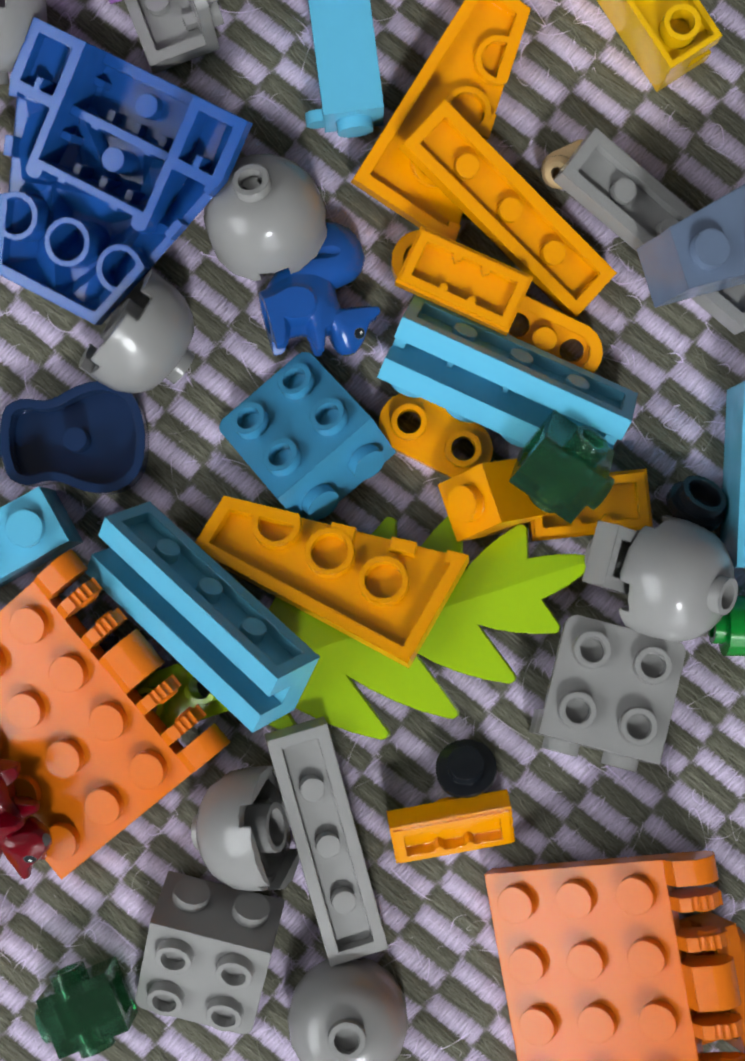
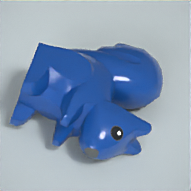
(308, 301)

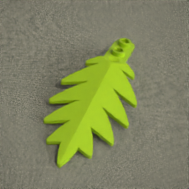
(495, 591)

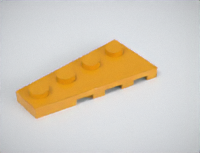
(470, 73)
(351, 580)

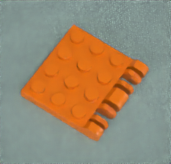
(78, 722)
(602, 959)

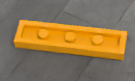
(507, 209)

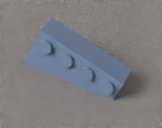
(698, 252)

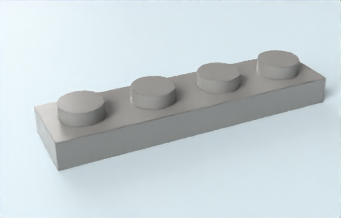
(636, 209)
(326, 840)

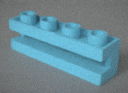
(498, 378)
(202, 616)

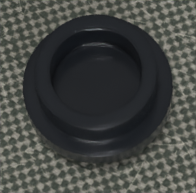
(697, 501)
(466, 768)

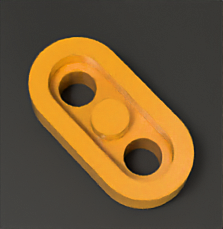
(551, 328)
(434, 438)

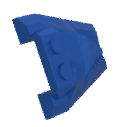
(102, 171)

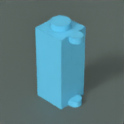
(346, 68)

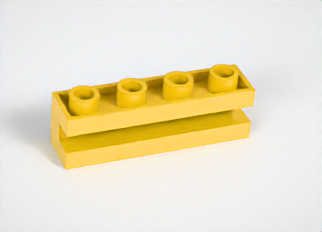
(664, 35)

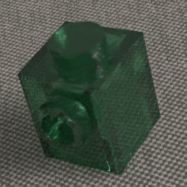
(564, 467)
(85, 1008)

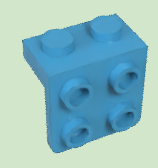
(306, 438)

